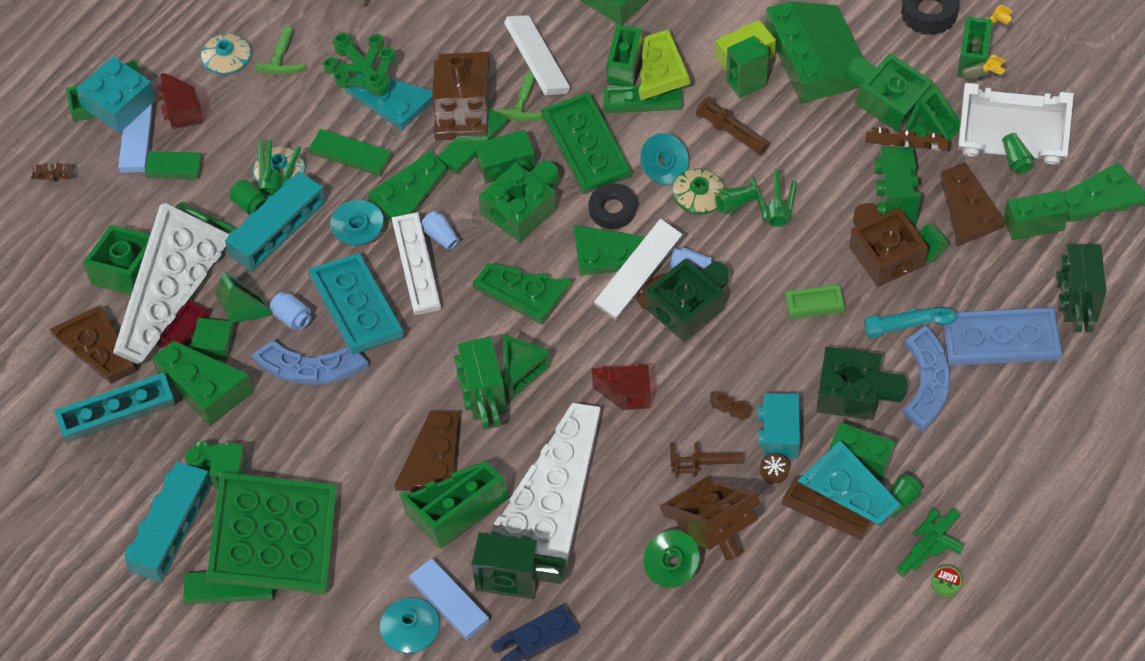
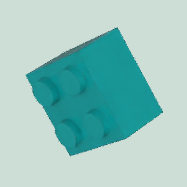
(116, 94)

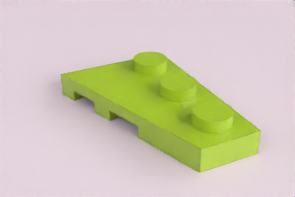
(661, 66)

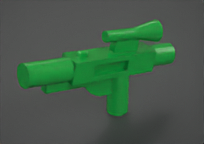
(933, 543)

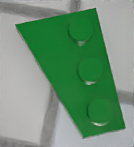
(409, 187)

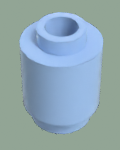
(290, 311)

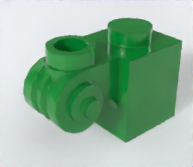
(219, 458)

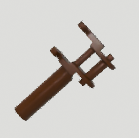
(702, 459)

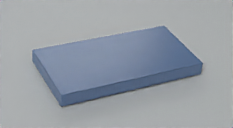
(1003, 337)

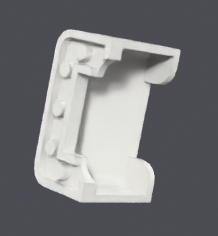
(1038, 121)

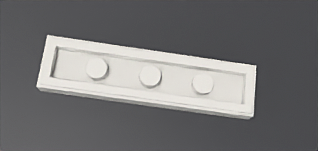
(537, 55)
(416, 264)
(638, 269)

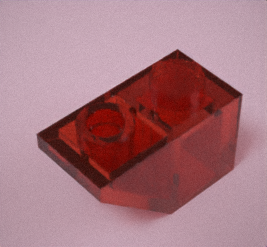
(181, 102)
(624, 385)

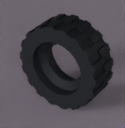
(929, 23)

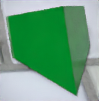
(933, 115)
(239, 301)
(522, 365)

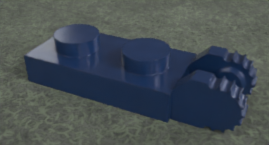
(537, 635)

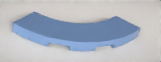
(306, 370)
(933, 379)

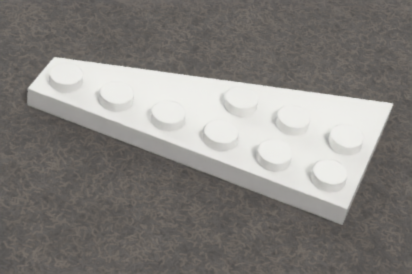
(171, 270)
(553, 488)

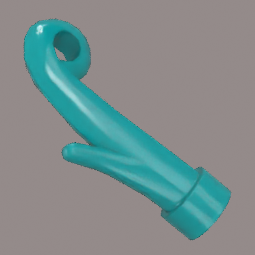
(876, 326)

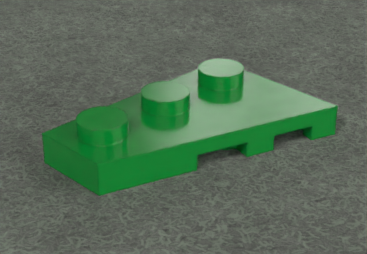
(1103, 192)
(603, 250)
(523, 292)

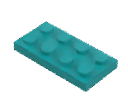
(355, 303)

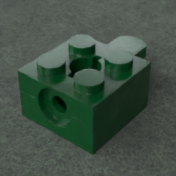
(686, 285)
(1081, 285)
(856, 396)
(513, 565)

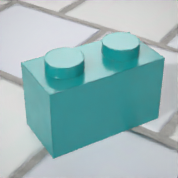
(780, 425)

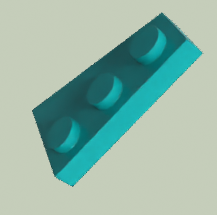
(850, 484)

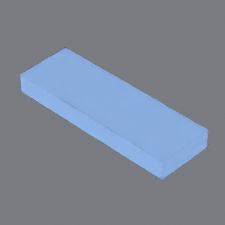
(136, 143)
(449, 599)

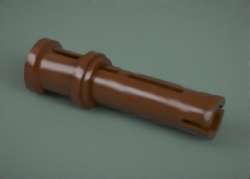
(723, 117)

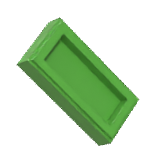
(814, 301)

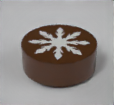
(774, 468)

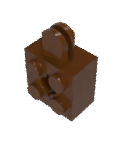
(886, 243)

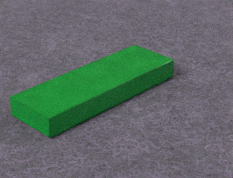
(627, 99)
(461, 149)
(350, 152)
(199, 591)

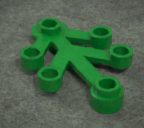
(376, 82)

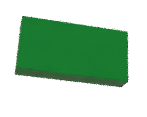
(173, 165)

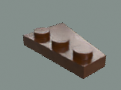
(907, 139)
(969, 205)
(94, 341)
(432, 453)
(824, 510)

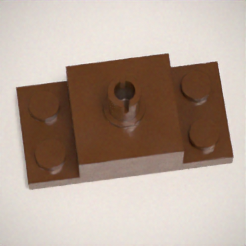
(461, 94)
(713, 514)

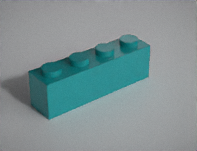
(275, 221)
(114, 407)
(168, 521)

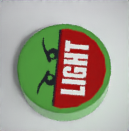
(946, 581)

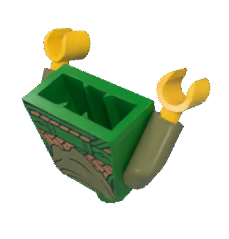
(975, 46)

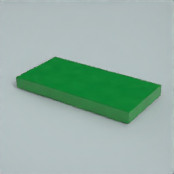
(586, 143)

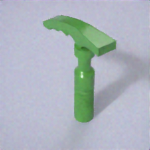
(274, 66)
(516, 113)

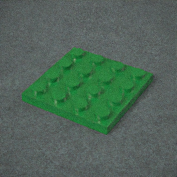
(271, 533)

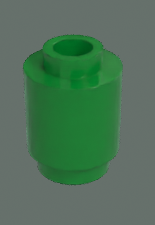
(247, 196)

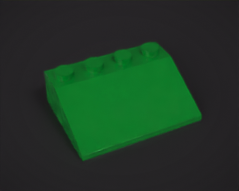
(813, 47)

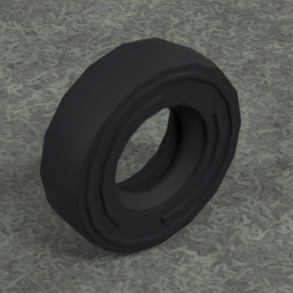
(611, 192)

